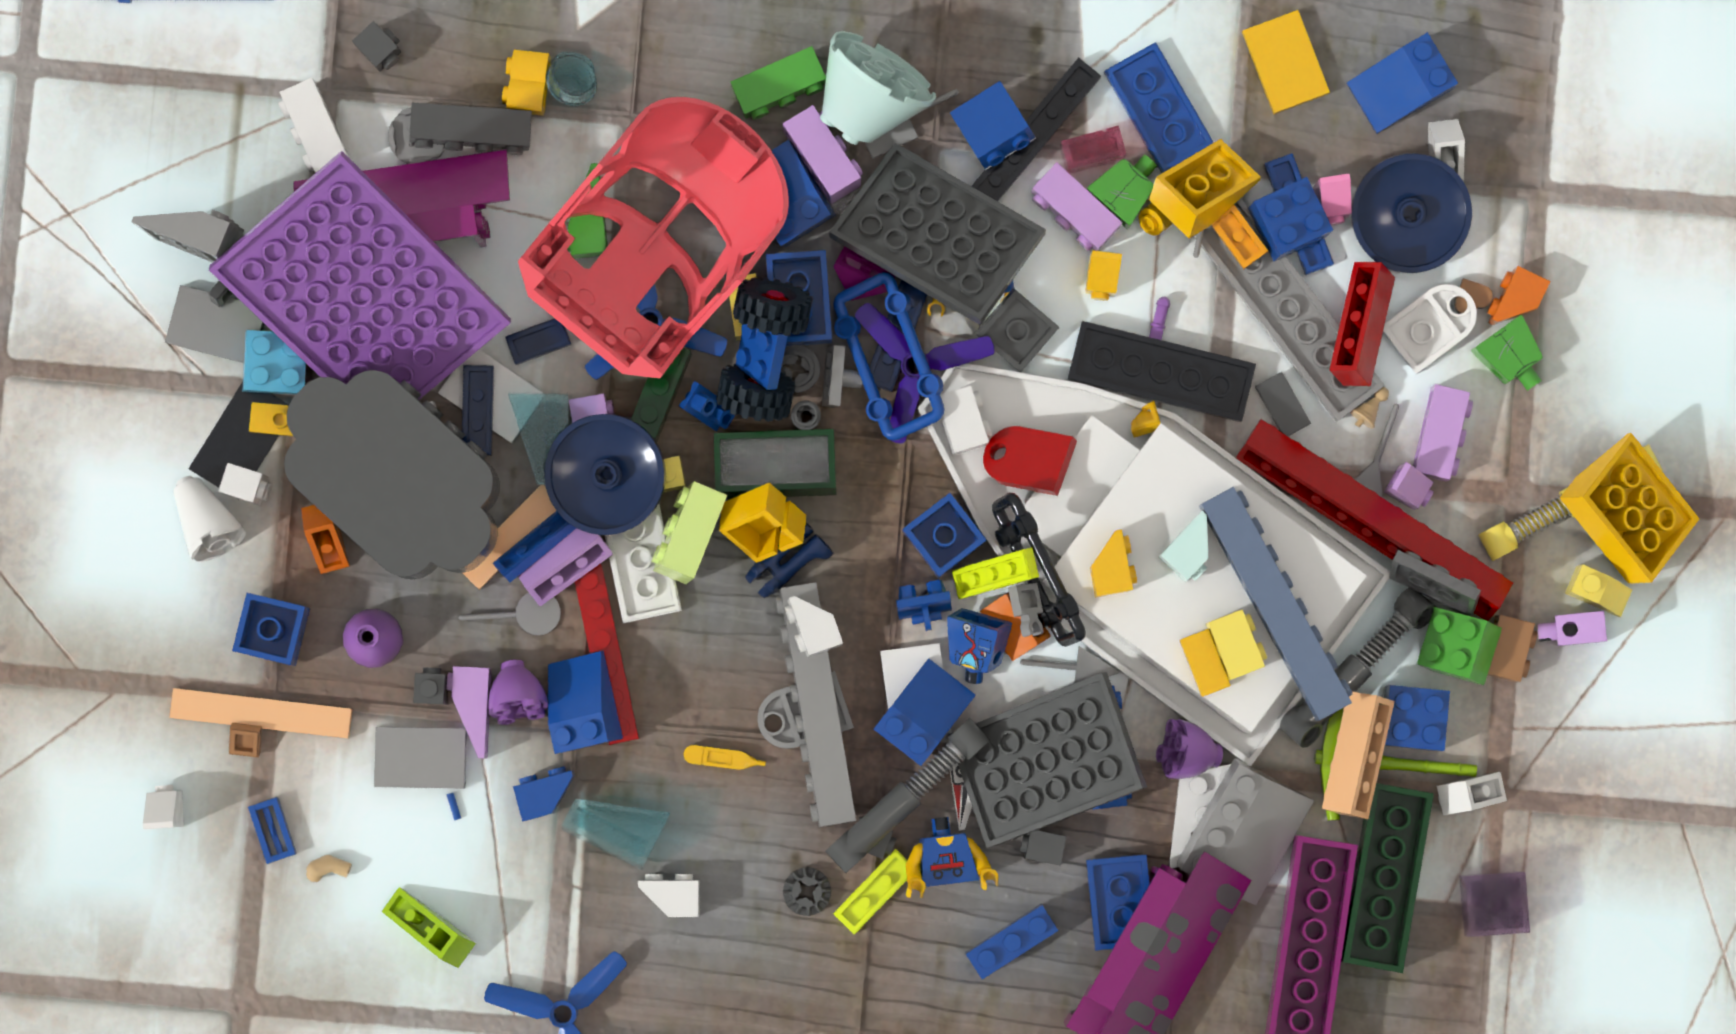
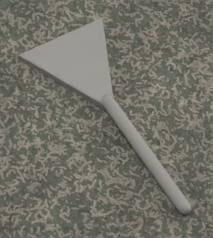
(1371, 475)

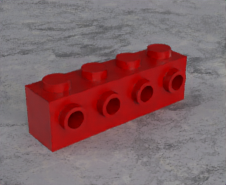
(1362, 324)

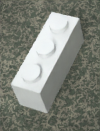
(312, 124)

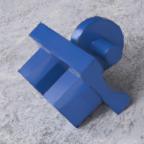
(703, 406)
(923, 608)

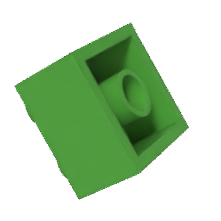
(1459, 646)

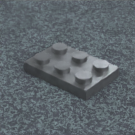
(1435, 582)

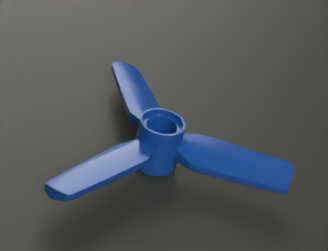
(701, 341)
(540, 1006)

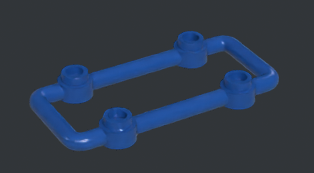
(928, 384)

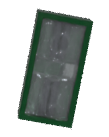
(790, 460)

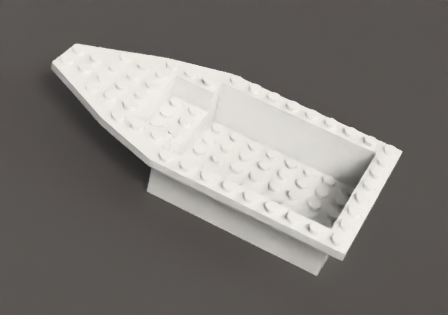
(1152, 494)

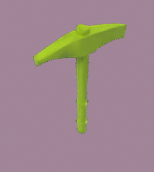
(1325, 756)

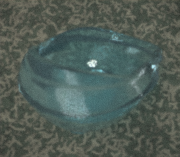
(572, 79)

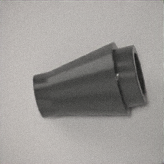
(802, 408)

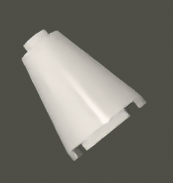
(205, 520)

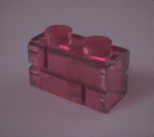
(1092, 150)

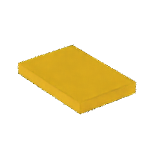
(1285, 62)

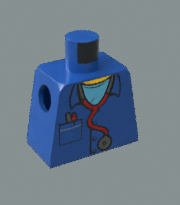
(976, 642)

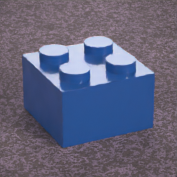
(1290, 219)
(944, 535)
(271, 629)
(1417, 717)

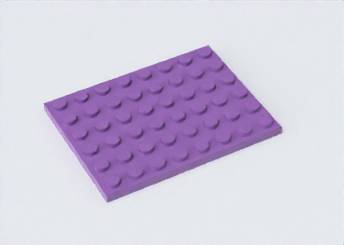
(358, 284)

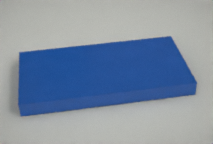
(1158, 107)

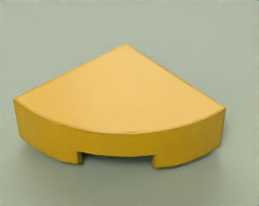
(1145, 421)

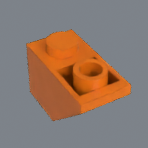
(1520, 295)

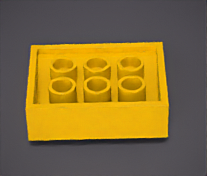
(1630, 510)

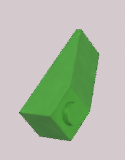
(588, 231)

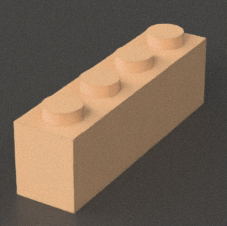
(1358, 755)

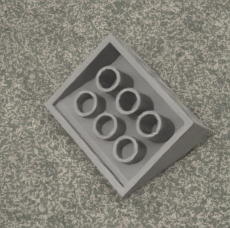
(193, 232)
(1248, 826)

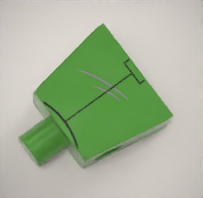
(1125, 188)
(1511, 353)

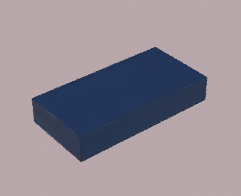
(537, 341)

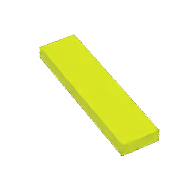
(995, 573)

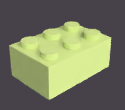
(688, 532)

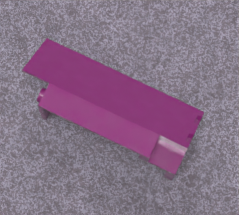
(446, 193)

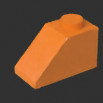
(324, 540)

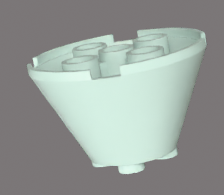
(870, 89)

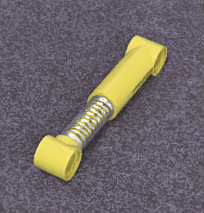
(1505, 536)

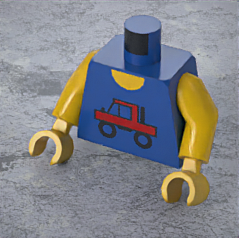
(946, 860)

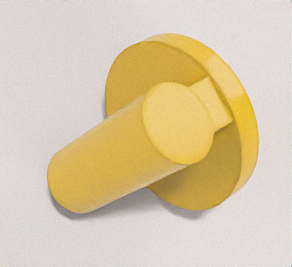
(1153, 220)

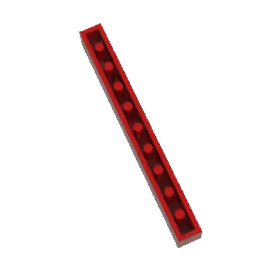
(1364, 511)

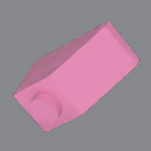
(1335, 197)

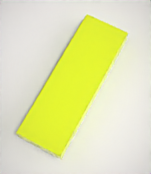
(873, 892)

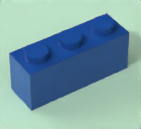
(1011, 941)

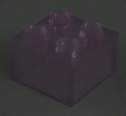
(1494, 903)

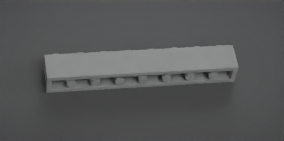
(817, 720)

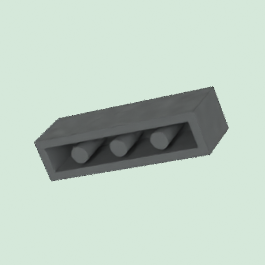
(470, 127)

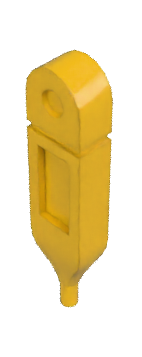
(720, 757)

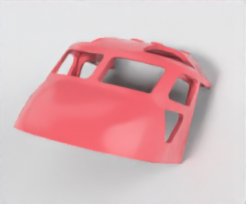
(713, 164)

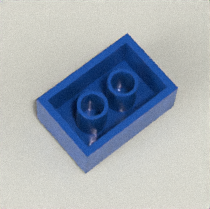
(810, 272)

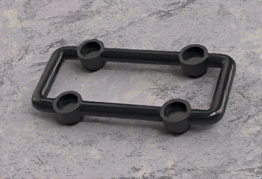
(1009, 535)

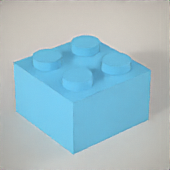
(271, 365)

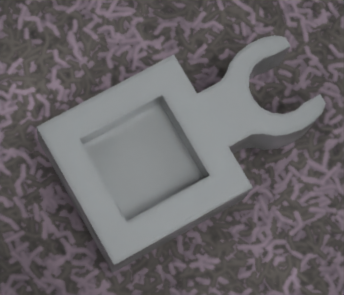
(1027, 605)

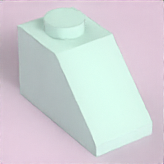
(1189, 550)

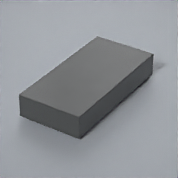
(1283, 404)

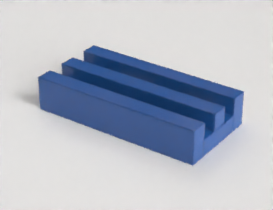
(283, 826)

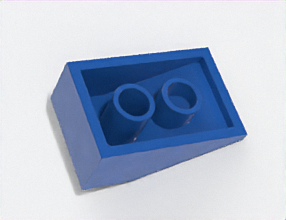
(1402, 83)
(806, 201)
(581, 703)
(924, 712)

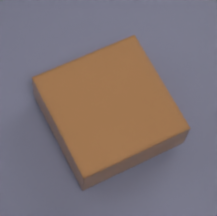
(245, 740)

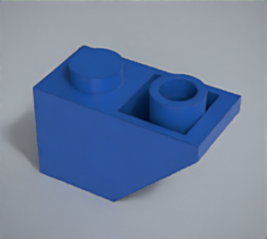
(542, 796)

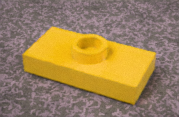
(269, 419)

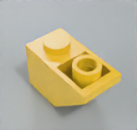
(1111, 569)

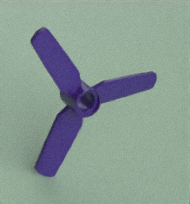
(939, 358)

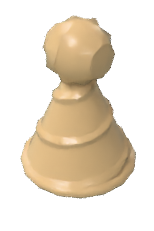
(1367, 411)

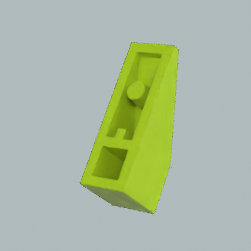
(428, 928)

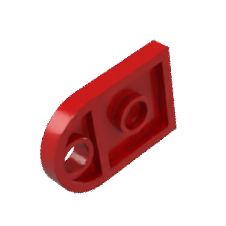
(1032, 459)

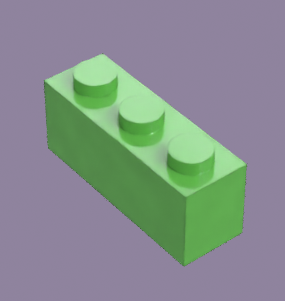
(779, 83)

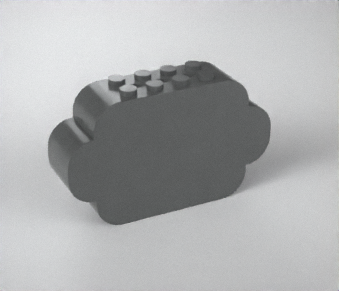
(392, 474)

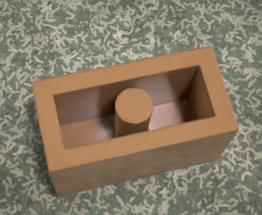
(1512, 649)

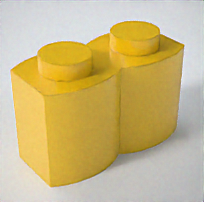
(527, 81)

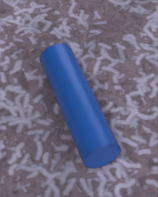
(453, 806)

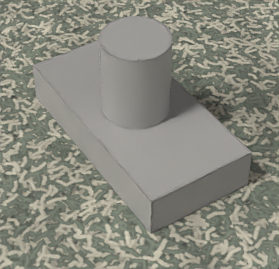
(837, 377)

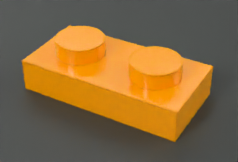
(1239, 237)

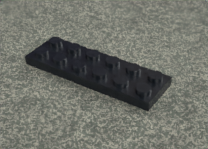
(1161, 371)

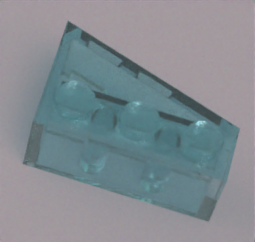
(540, 422)
(616, 829)

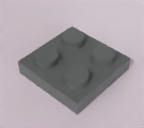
(1017, 329)

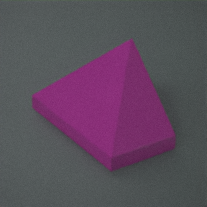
(854, 269)

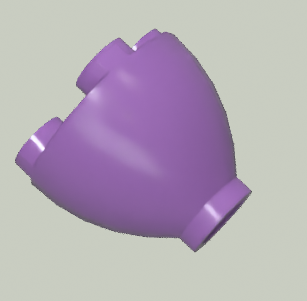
(386, 638)
(516, 694)
(1187, 750)

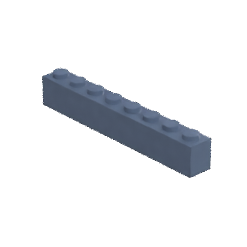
(1275, 603)

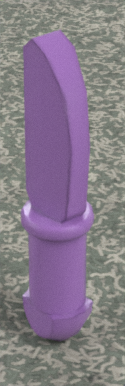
(1159, 318)

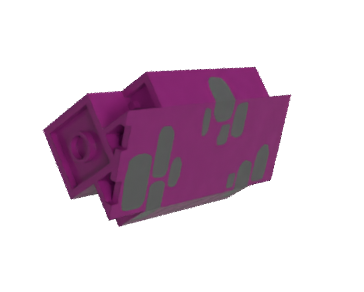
(1160, 950)

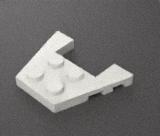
(1191, 803)

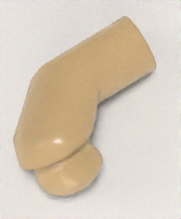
(325, 865)

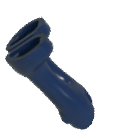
(813, 549)

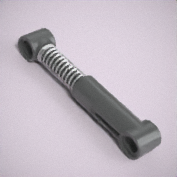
(1411, 611)
(905, 797)

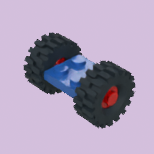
(768, 316)

